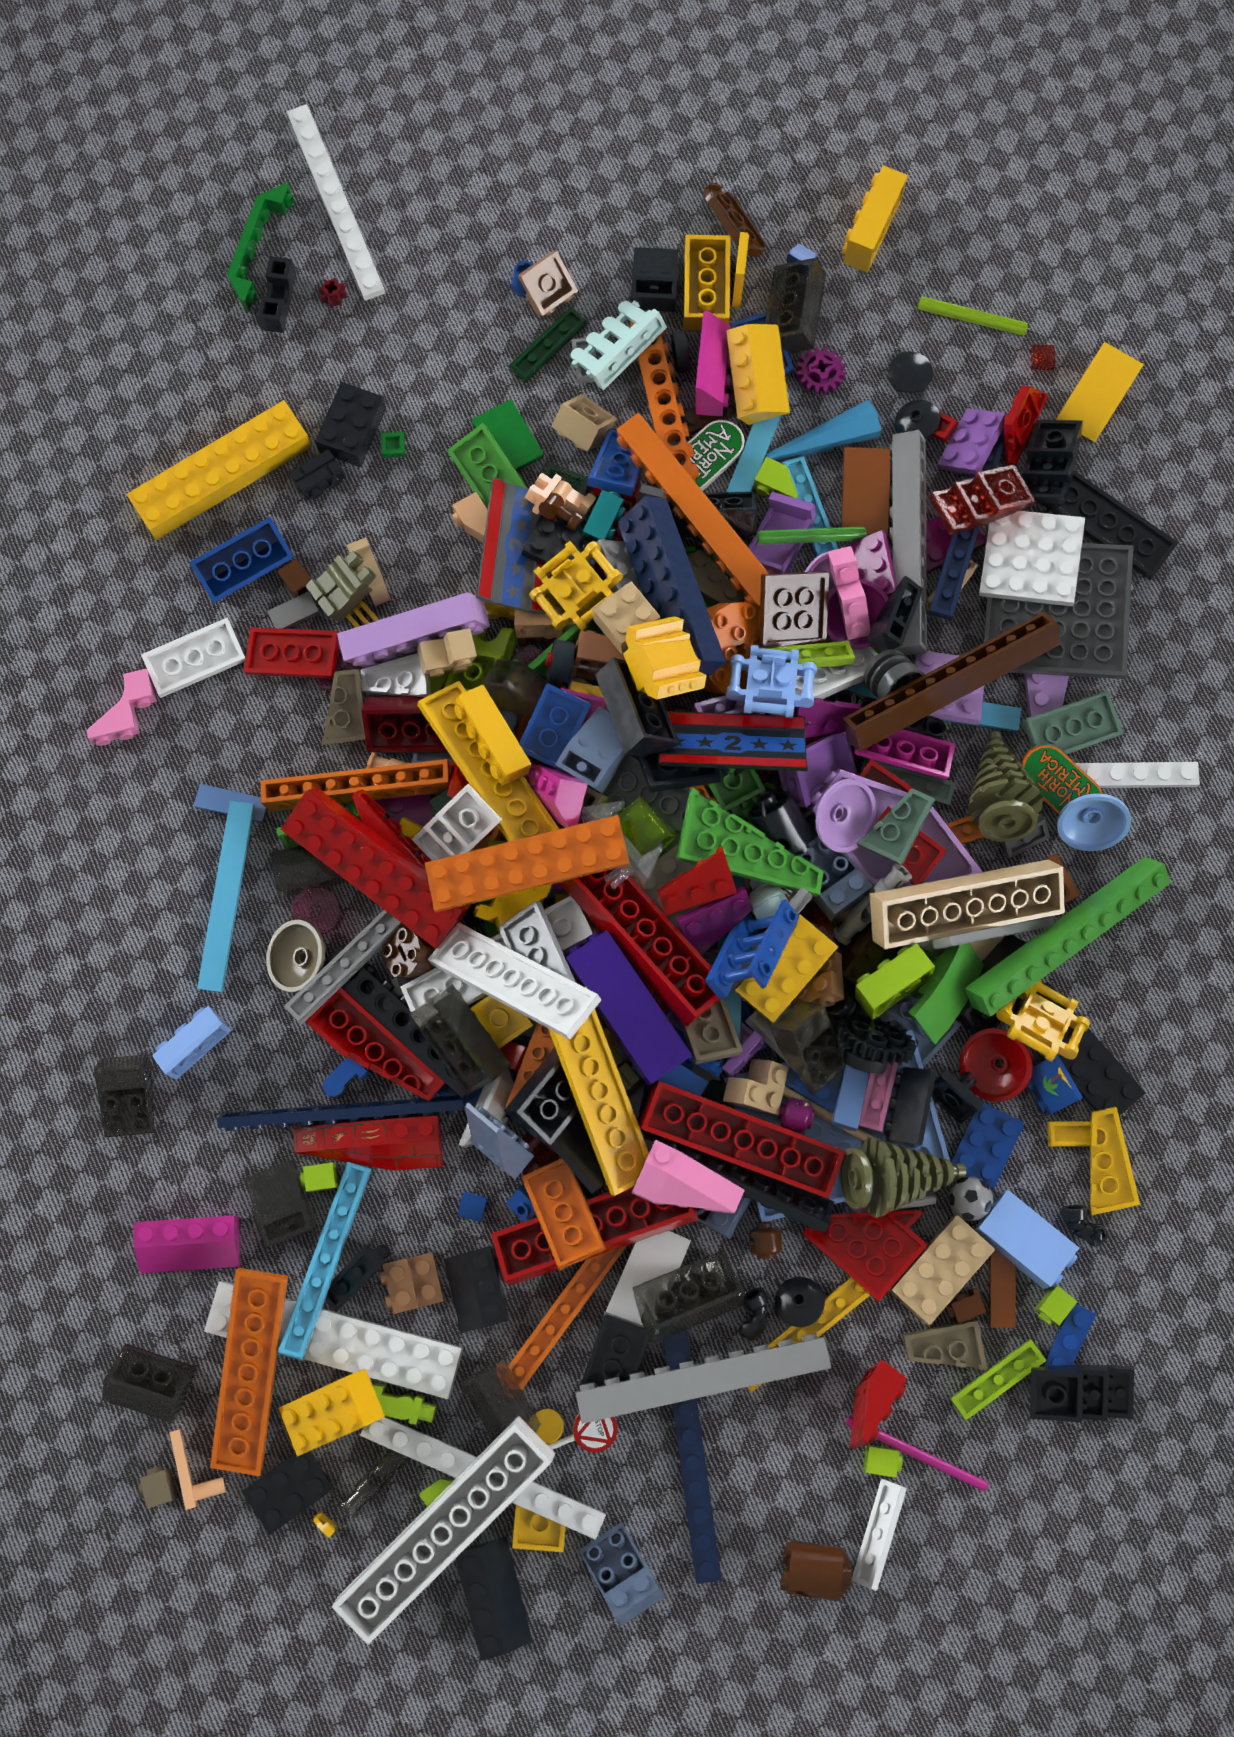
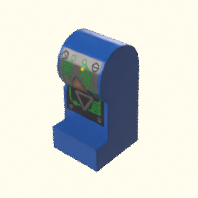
(337, 1082)

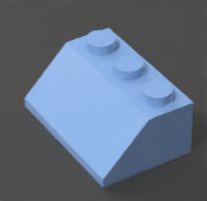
(191, 1042)

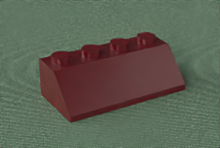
(397, 726)

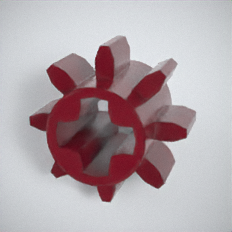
(332, 292)

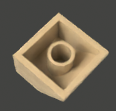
(583, 422)

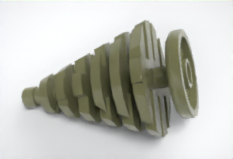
(1003, 794)
(892, 1176)

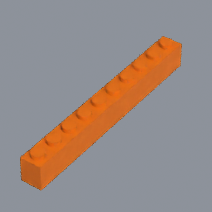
(693, 506)

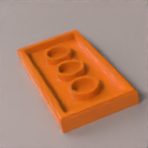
(563, 1213)

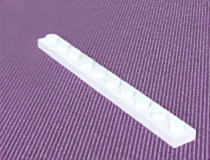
(335, 202)
(454, 1461)

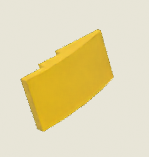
(1101, 390)

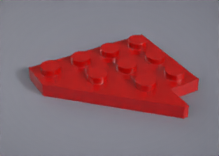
(871, 1248)

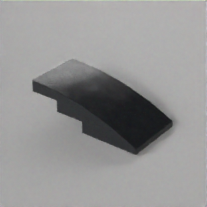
(1052, 459)
(1081, 1392)

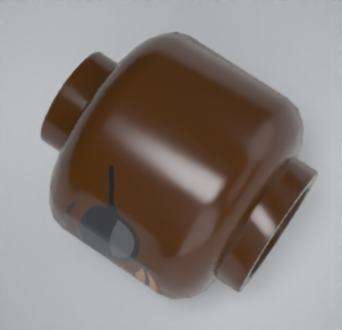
(765, 1241)

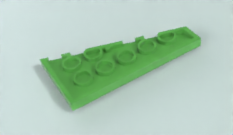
(745, 848)

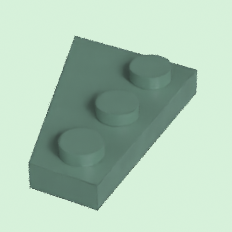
(899, 828)

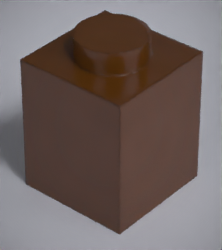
(294, 577)

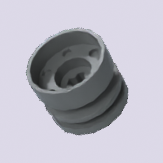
(889, 672)

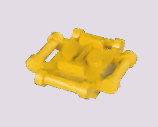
(574, 585)
(1043, 1023)

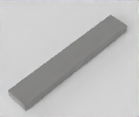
(993, 932)
(343, 966)

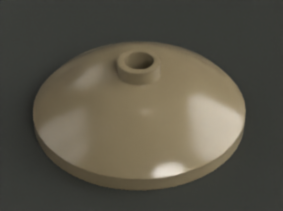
(295, 955)

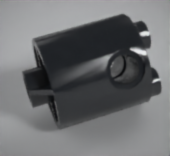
(781, 821)

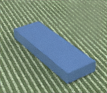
(218, 800)
(850, 1098)

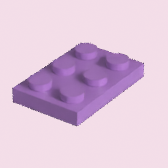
(972, 441)

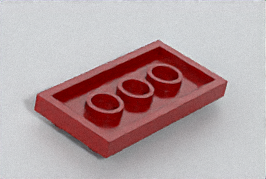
(291, 653)

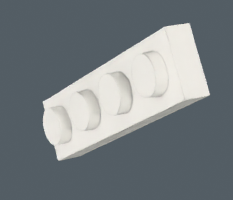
(879, 1534)

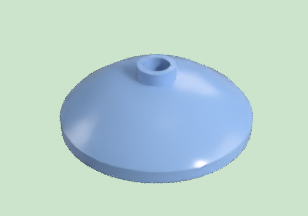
(1093, 822)

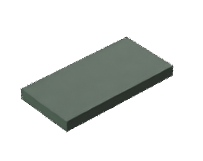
(1075, 724)

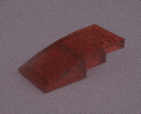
(982, 499)

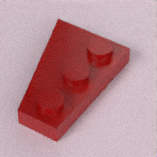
(922, 856)
(700, 885)

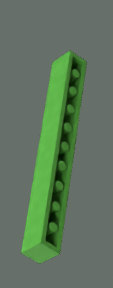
(1067, 936)

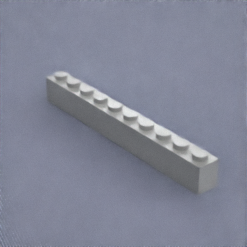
(909, 527)
(702, 1379)

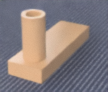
(191, 1492)

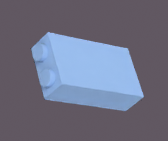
(1027, 1240)

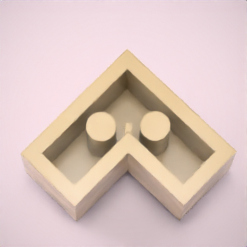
(452, 652)
(762, 1088)

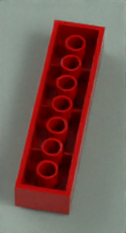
(370, 864)
(648, 942)
(741, 1139)
(620, 1221)

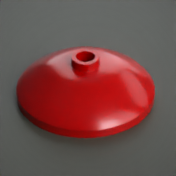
(981, 1056)

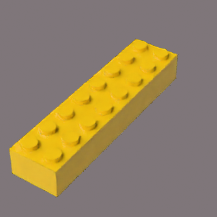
(219, 470)

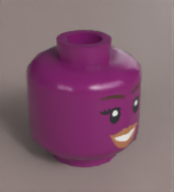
(796, 1115)

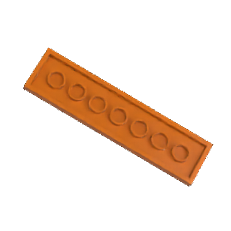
(527, 863)
(248, 1371)

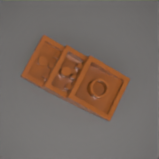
(866, 489)

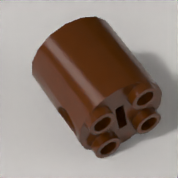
(407, 954)
(815, 1570)

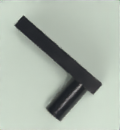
(355, 1275)

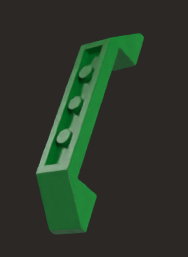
(276, 201)

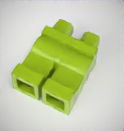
(404, 1406)

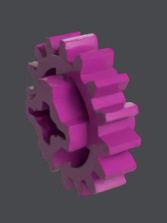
(818, 373)

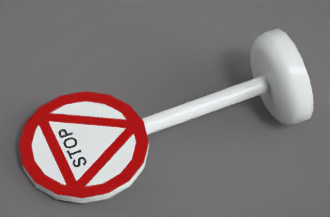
(591, 1436)

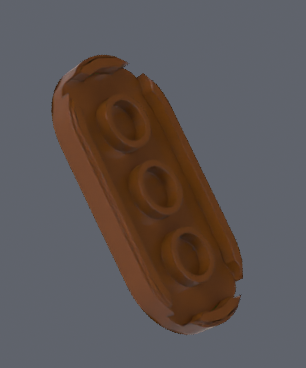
(733, 218)

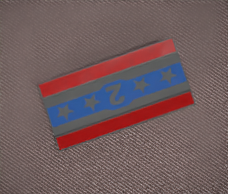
(504, 573)

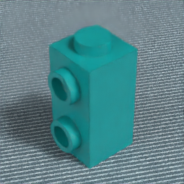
(604, 516)

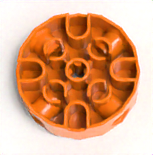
(736, 630)

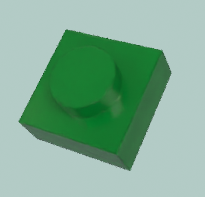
(393, 444)

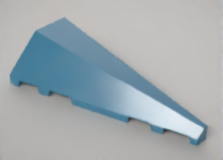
(850, 427)

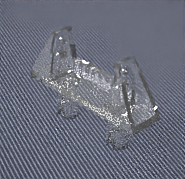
(640, 866)

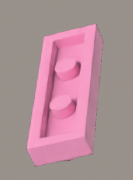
(877, 1098)

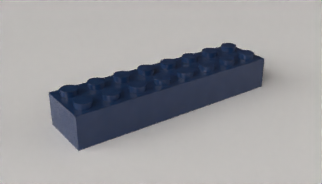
(668, 576)

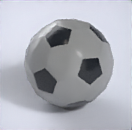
(970, 1198)

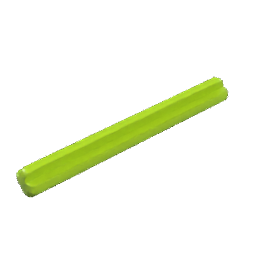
(972, 315)

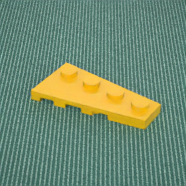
(1110, 1168)

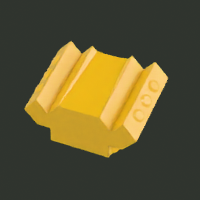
(662, 658)
(507, 906)

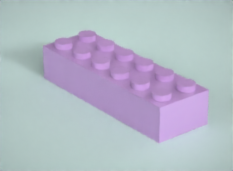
(404, 631)

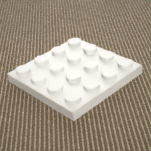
(1033, 558)

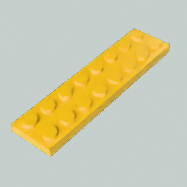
(514, 802)
(603, 1104)

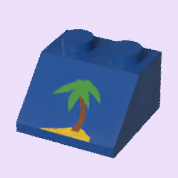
(1052, 1086)

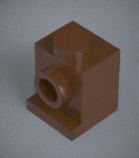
(965, 1307)

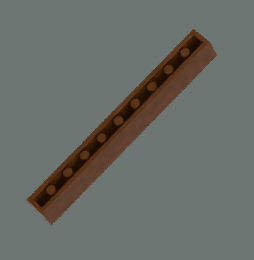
(951, 681)

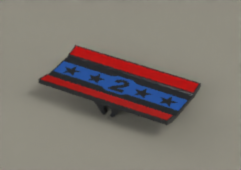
(737, 742)

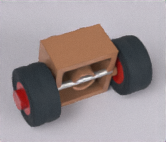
(582, 660)

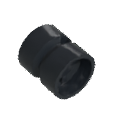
(844, 1007)

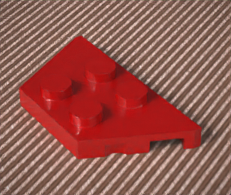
(1021, 421)

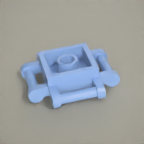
(771, 681)

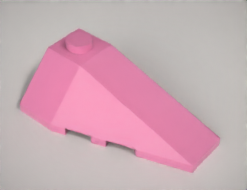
(682, 1181)

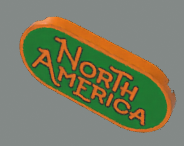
(1057, 776)

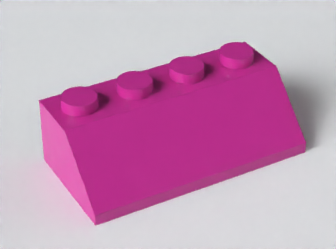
(713, 367)
(913, 752)
(558, 792)
(187, 1244)

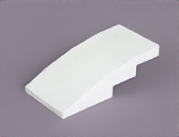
(457, 826)
(647, 1261)

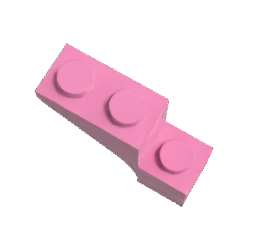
(850, 592)
(121, 719)

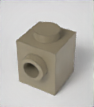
(157, 1487)

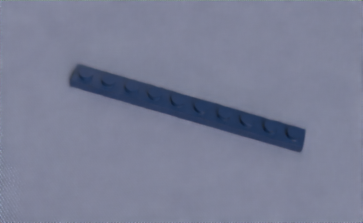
(959, 555)
(331, 1113)
(693, 1471)

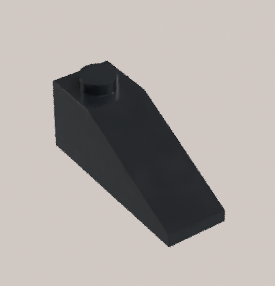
(895, 617)

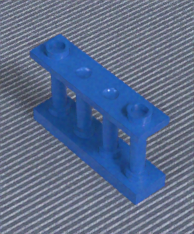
(739, 942)

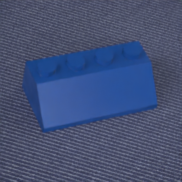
(241, 560)

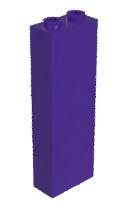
(627, 1007)

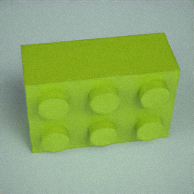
(893, 980)

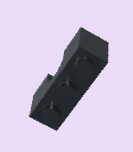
(275, 306)

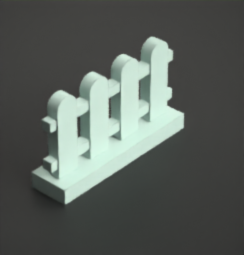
(629, 346)

